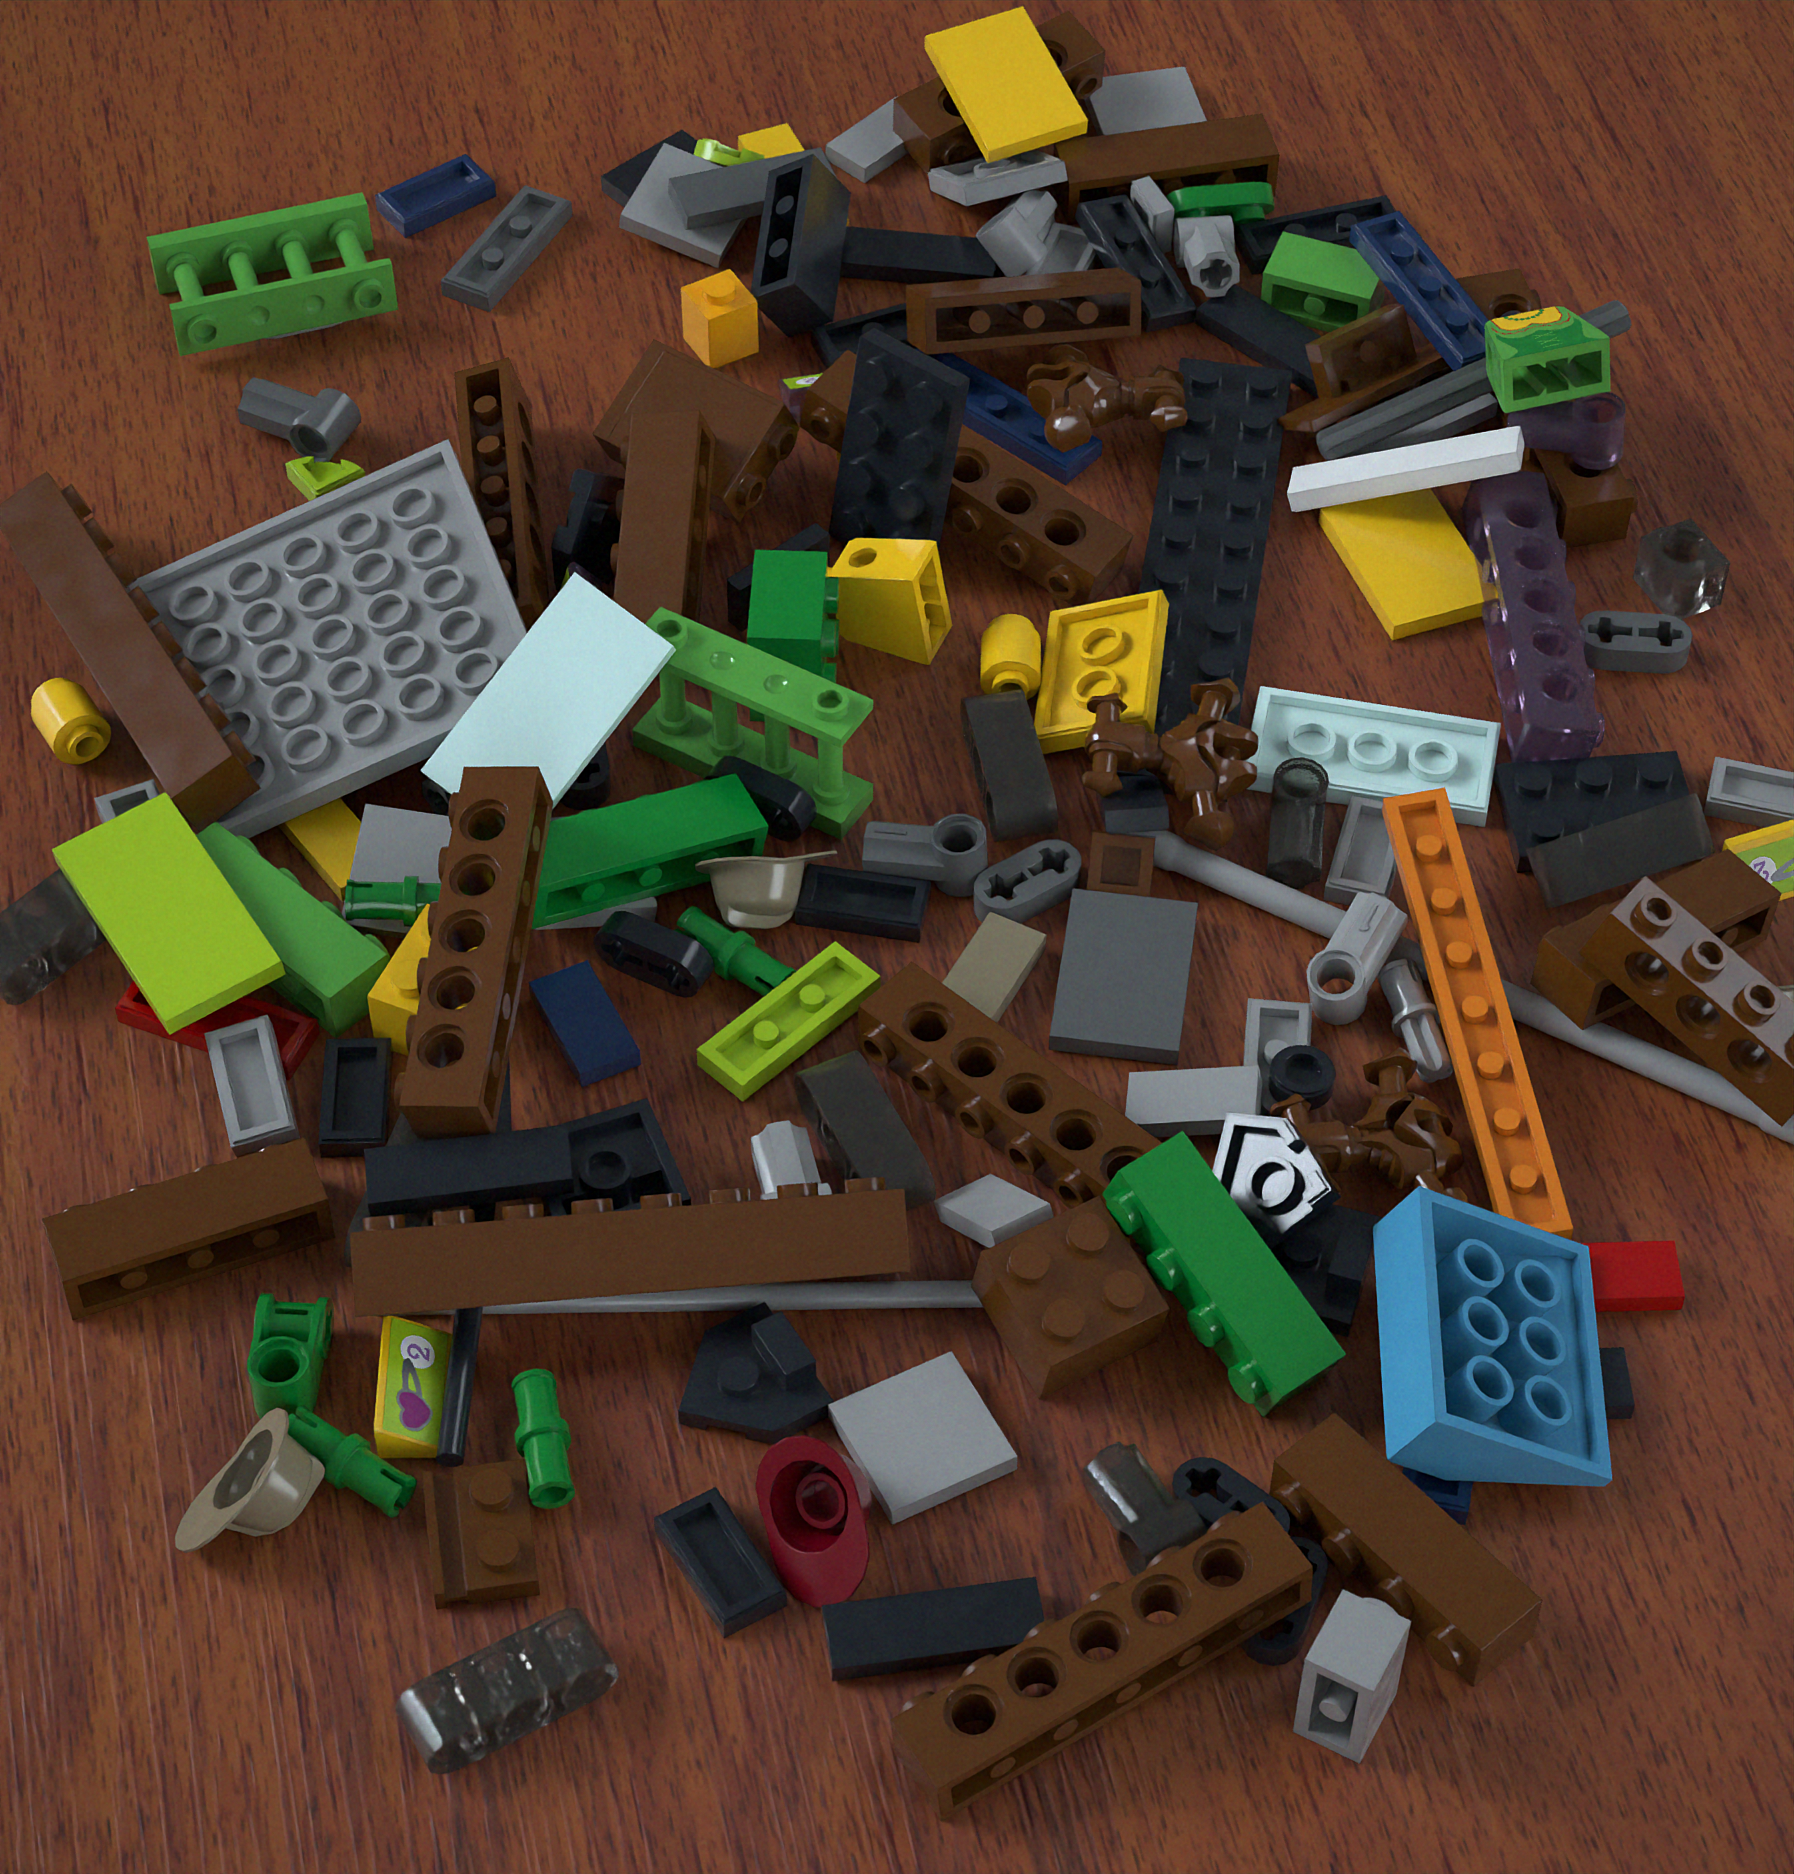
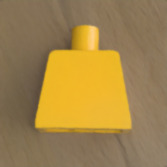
(893, 596)

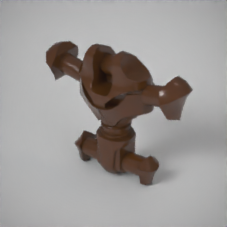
(1083, 397)
(1196, 760)
(1398, 1139)

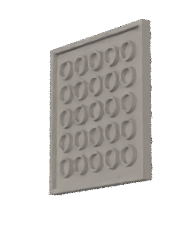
(344, 631)

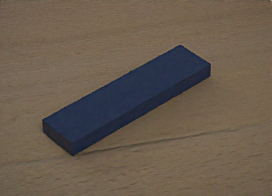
(1423, 286)
(1013, 424)

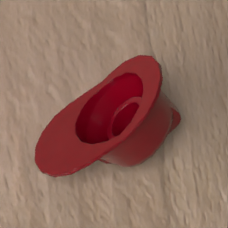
(815, 1518)

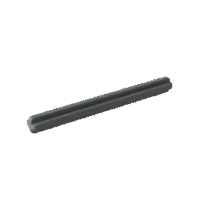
(1437, 397)

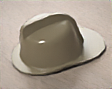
(757, 889)
(257, 1488)

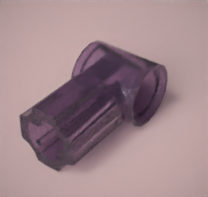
(1586, 428)

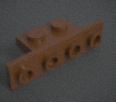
(1361, 366)

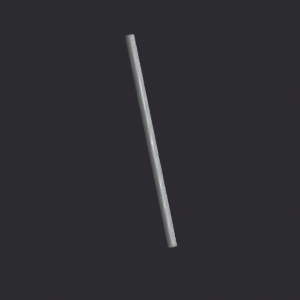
(776, 1295)

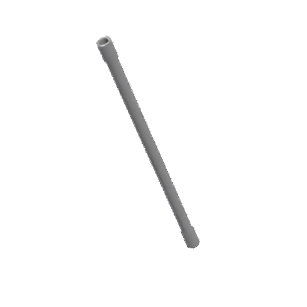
(1525, 1006)

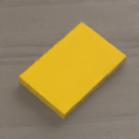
(1005, 84)
(1406, 560)
(1099, 653)

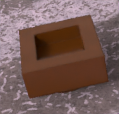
(1121, 863)

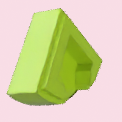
(723, 155)
(320, 478)

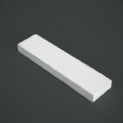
(1406, 469)

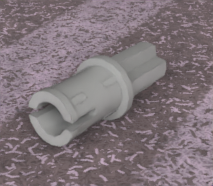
(1415, 1019)

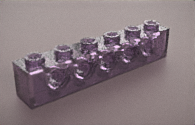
(1533, 623)

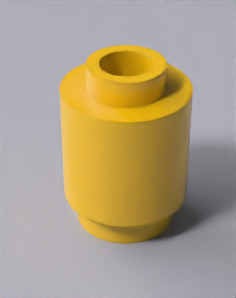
(1010, 656)
(69, 721)

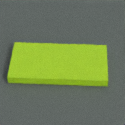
(168, 913)

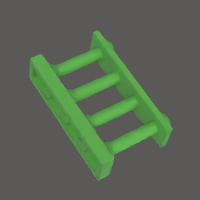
(263, 244)
(766, 684)

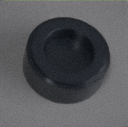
(1304, 1072)

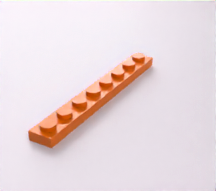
(1475, 1012)

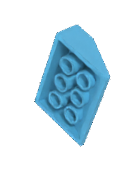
(1487, 1347)

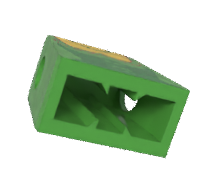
(1545, 358)

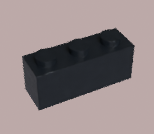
(800, 246)

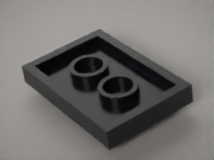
(1574, 794)

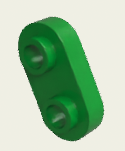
(1242, 201)

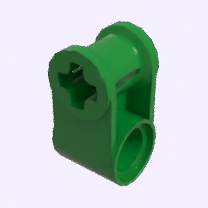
(289, 1353)

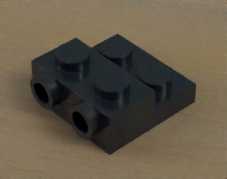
(620, 1159)

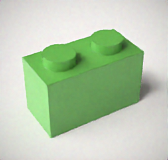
(1320, 283)

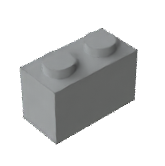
(1351, 1675)

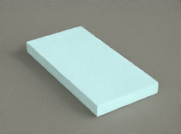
(556, 692)
(1377, 749)

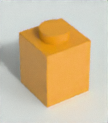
(720, 319)

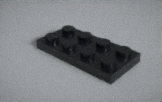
(897, 444)

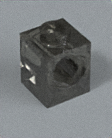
(1681, 569)

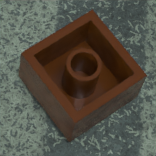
(1069, 1297)

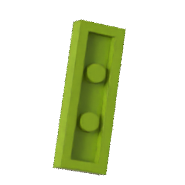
(788, 1021)

